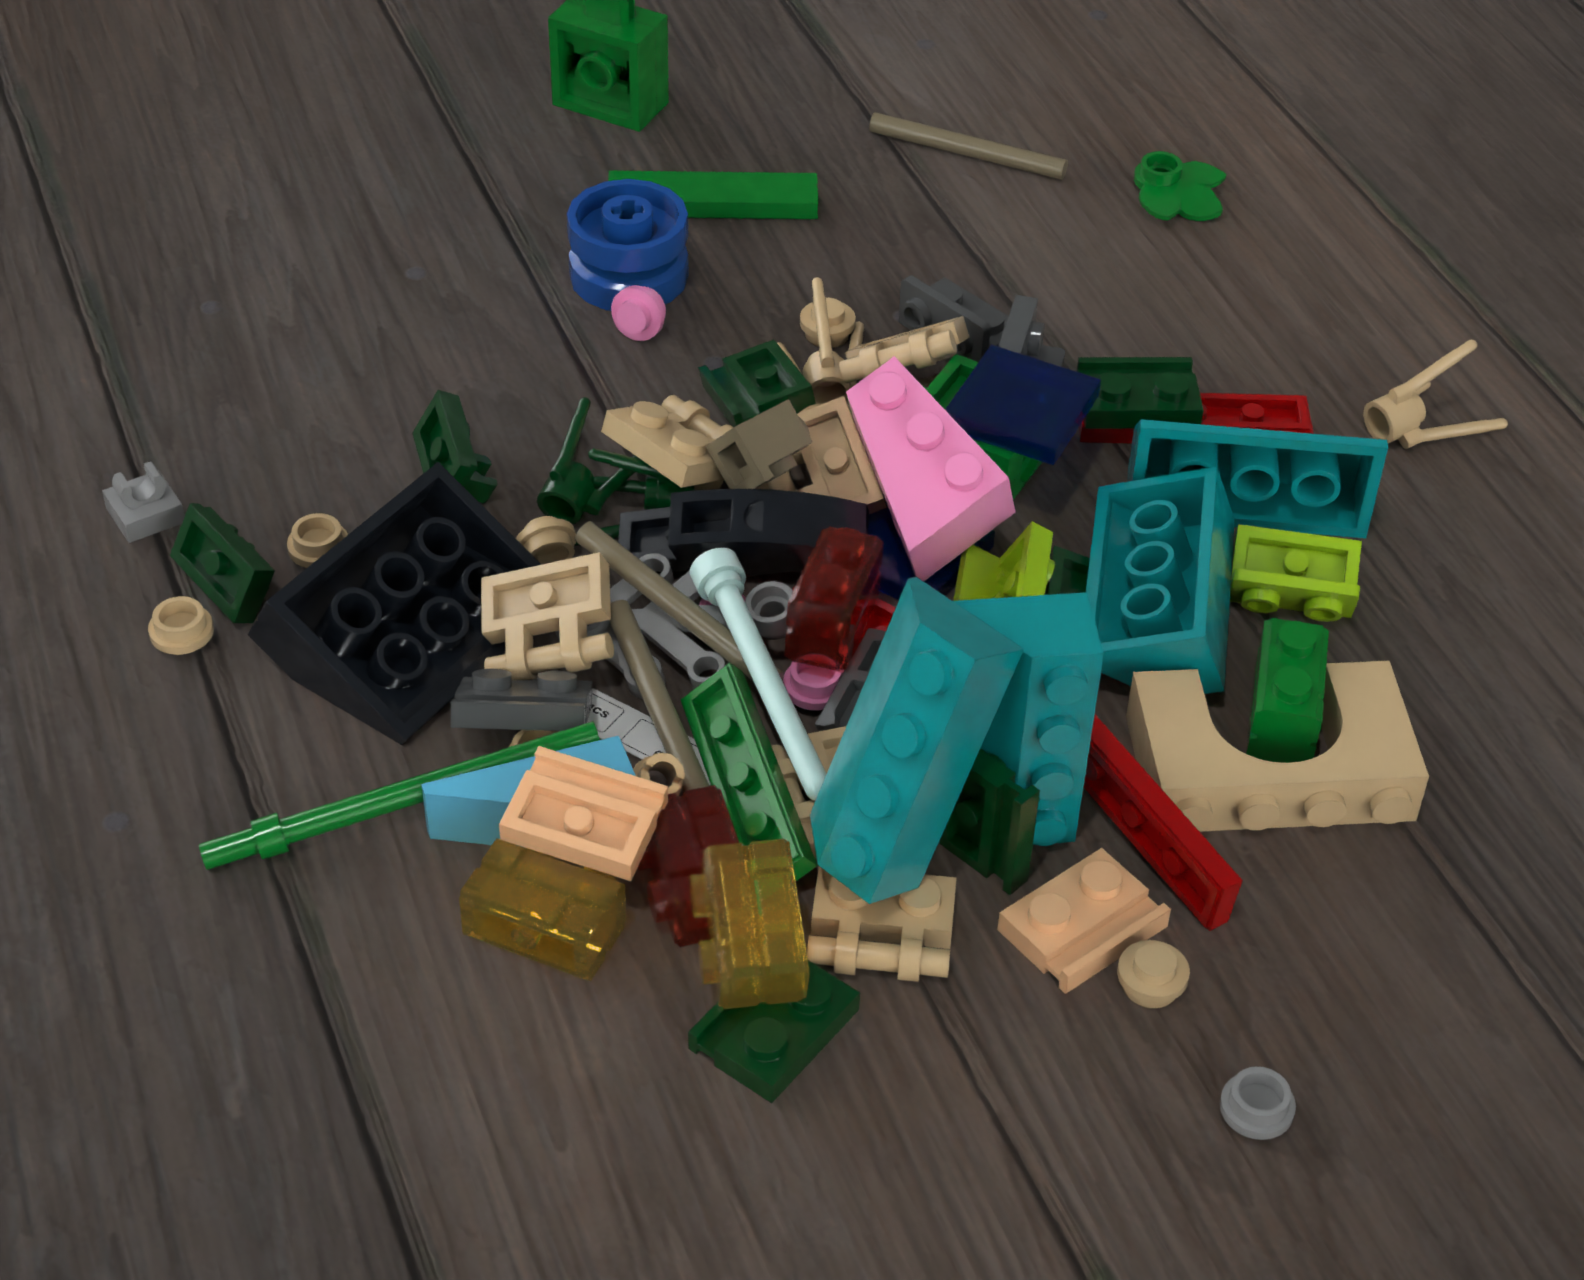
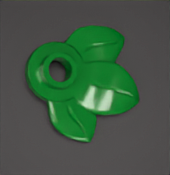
(1178, 187)

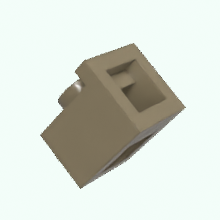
(760, 447)

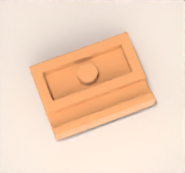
(584, 813)
(1082, 919)

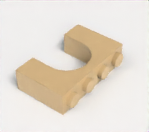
(1363, 777)

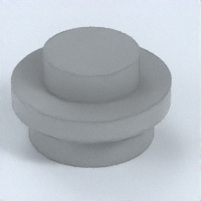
(1258, 1103)

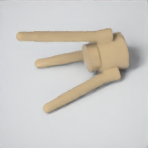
(823, 366)
(1402, 409)

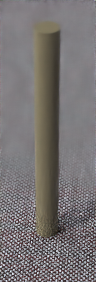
(968, 145)
(663, 594)
(655, 693)

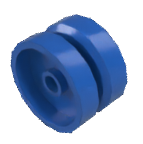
(627, 237)

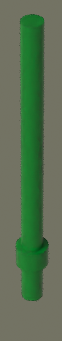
(272, 834)

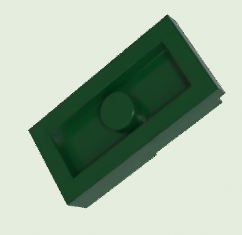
(445, 438)
(222, 563)

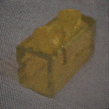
(543, 908)
(752, 922)

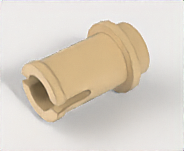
(665, 764)

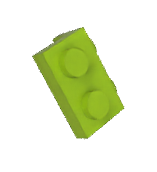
(1295, 572)
(1017, 573)

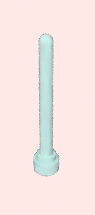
(721, 582)

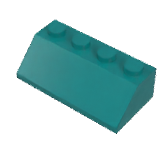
(1271, 475)
(1163, 575)
(1049, 702)
(910, 743)

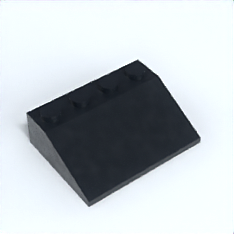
(394, 607)

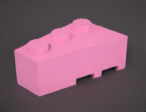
(928, 467)

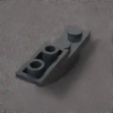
(762, 526)

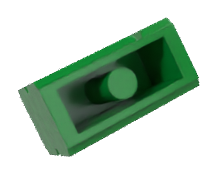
(1288, 691)

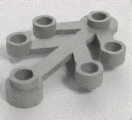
(668, 634)

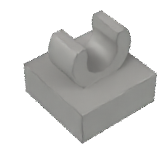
(143, 504)

